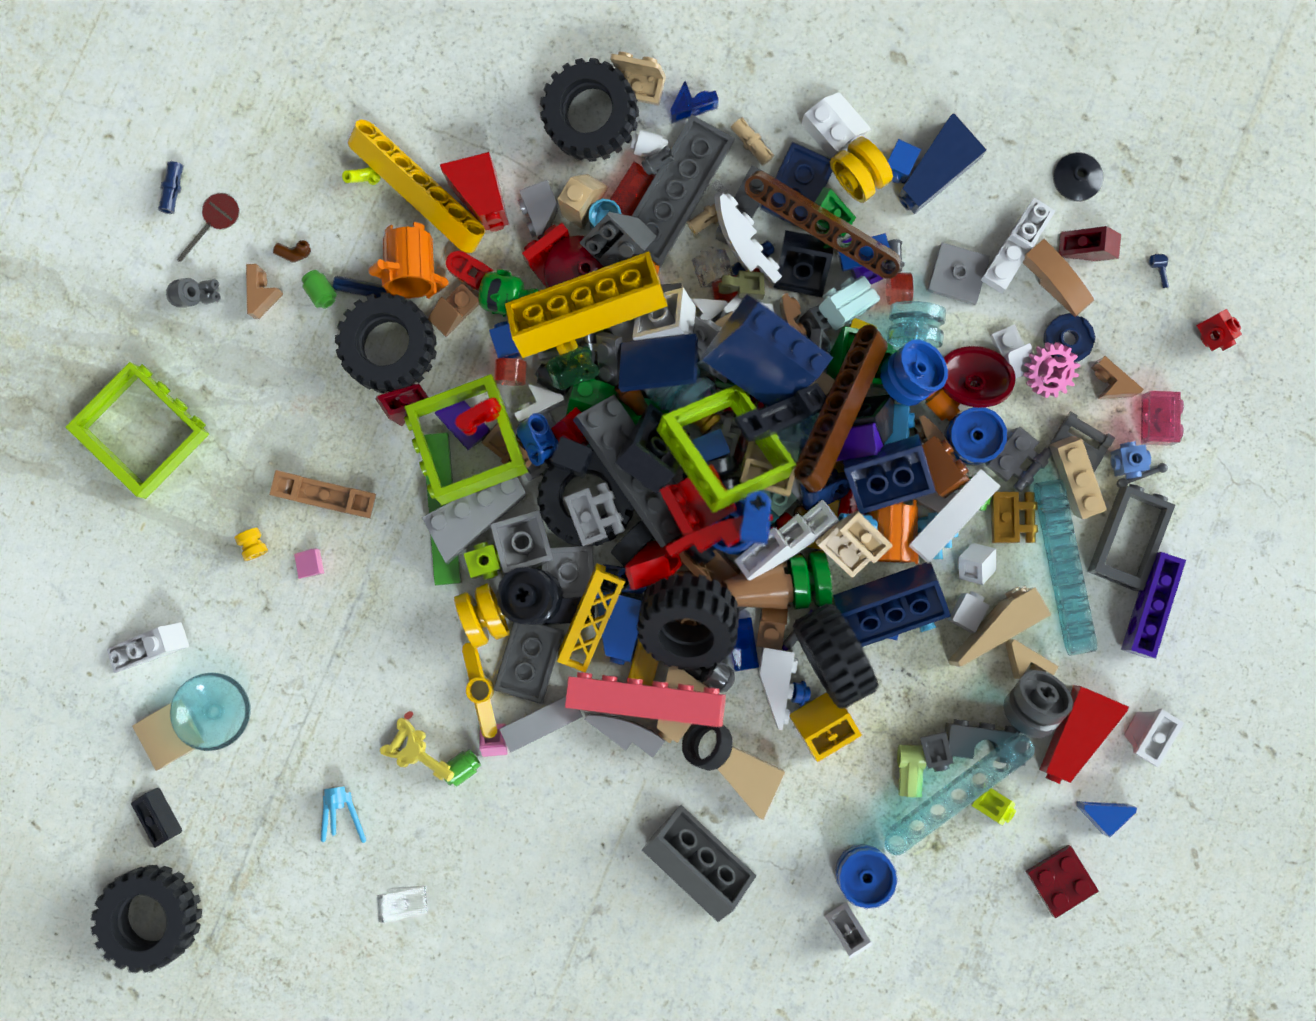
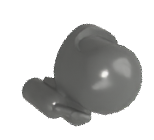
(188, 292)
(718, 676)

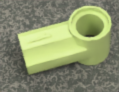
(911, 764)

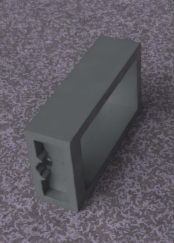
(1098, 566)

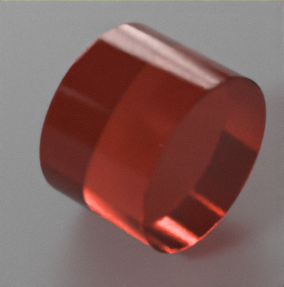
(899, 288)
(510, 371)

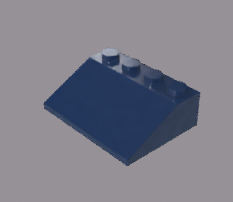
(764, 354)

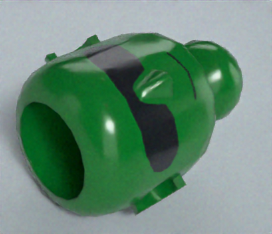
(501, 288)

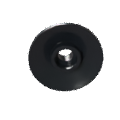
(1073, 186)

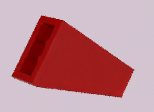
(1080, 733)

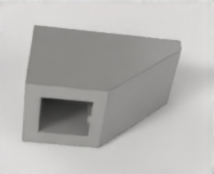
(540, 206)

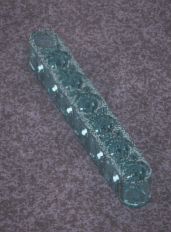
(1065, 567)
(953, 806)

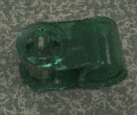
(570, 368)

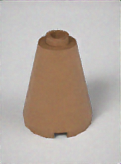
(767, 590)

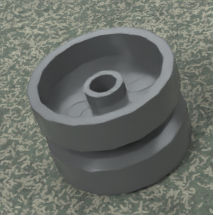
(1037, 704)

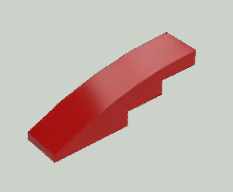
(708, 536)

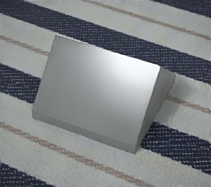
(522, 542)

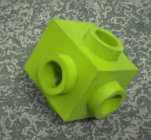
(475, 558)

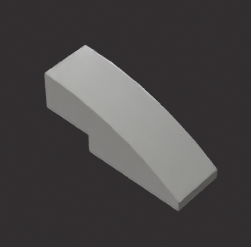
(538, 724)
(626, 732)

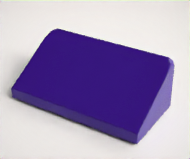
(448, 416)
(861, 442)

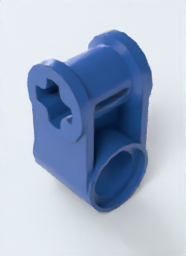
(537, 440)
(755, 523)

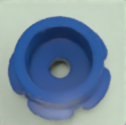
(801, 693)

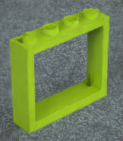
(104, 399)
(694, 465)
(482, 480)

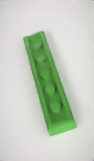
(440, 452)

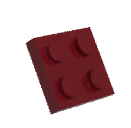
(1062, 881)

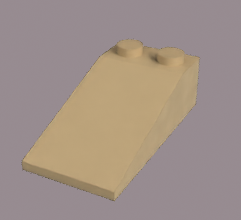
(1011, 616)

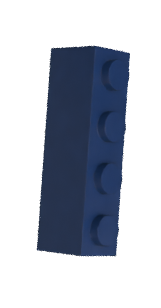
(893, 604)

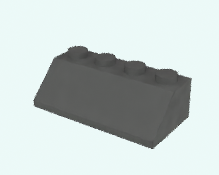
(699, 863)

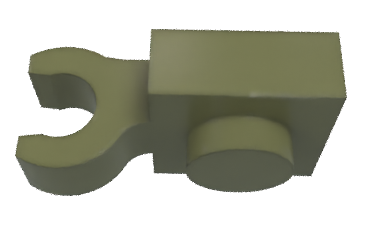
(745, 283)

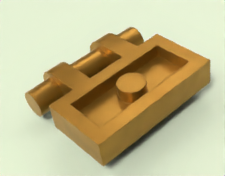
(1005, 517)

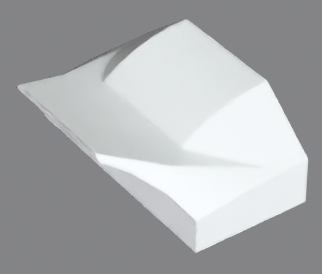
(1153, 734)

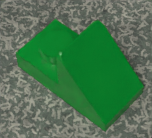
(832, 203)

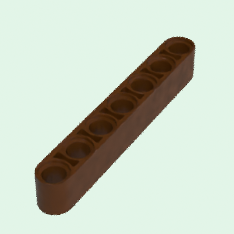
(828, 236)
(840, 408)

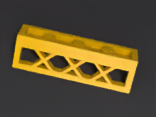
(580, 616)

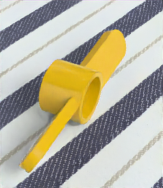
(483, 706)

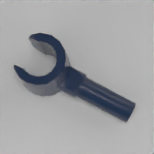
(1160, 261)

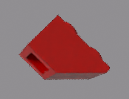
(651, 565)

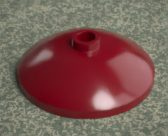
(566, 260)
(978, 377)

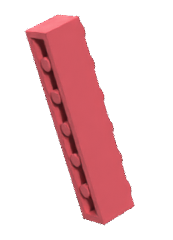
(645, 700)

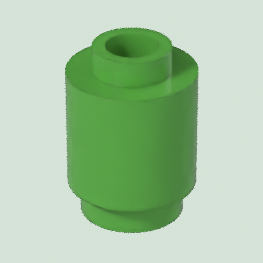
(318, 289)
(464, 766)

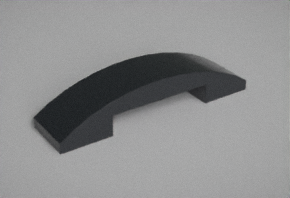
(782, 415)

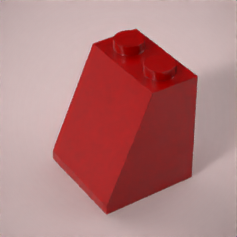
(478, 188)

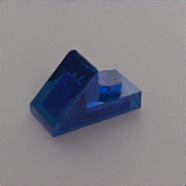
(685, 105)

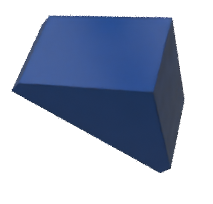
(1107, 816)

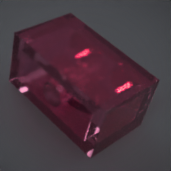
(1161, 418)

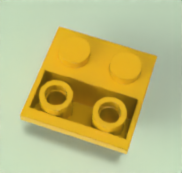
(824, 726)

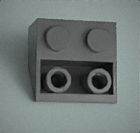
(617, 238)

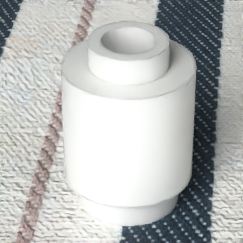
(647, 143)

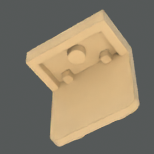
(643, 75)

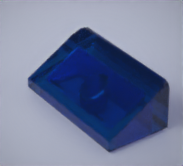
(745, 653)

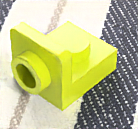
(995, 806)

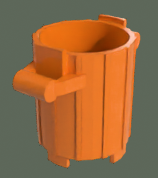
(408, 263)
(900, 527)

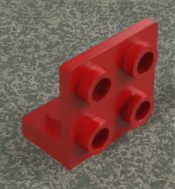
(690, 508)

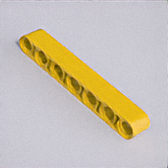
(416, 186)

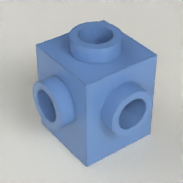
(1130, 460)

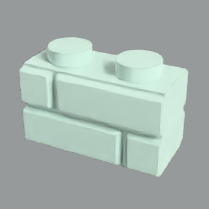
(848, 302)

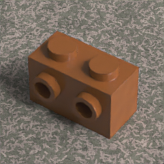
(946, 472)

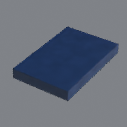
(803, 172)
(658, 362)

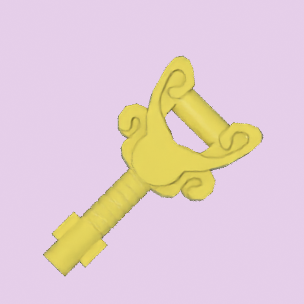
(414, 750)

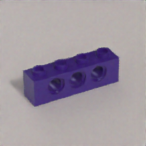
(1153, 607)

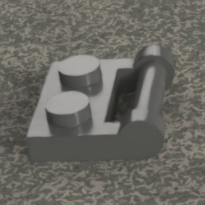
(1095, 455)

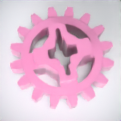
(1049, 369)

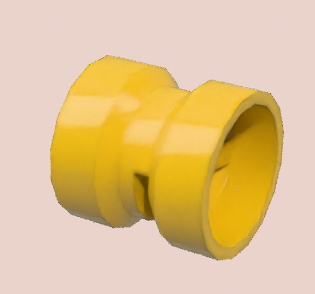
(251, 544)

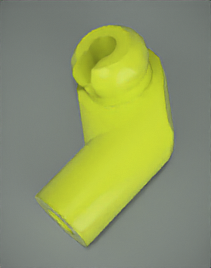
(361, 175)

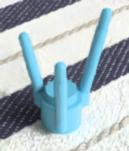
(333, 800)

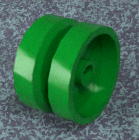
(810, 580)

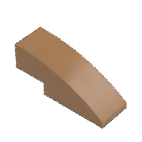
(1058, 278)

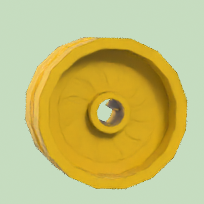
(861, 169)
(481, 616)

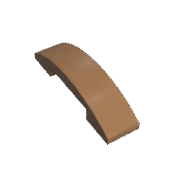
(322, 494)

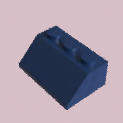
(890, 476)

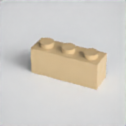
(1078, 477)

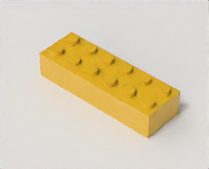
(585, 305)

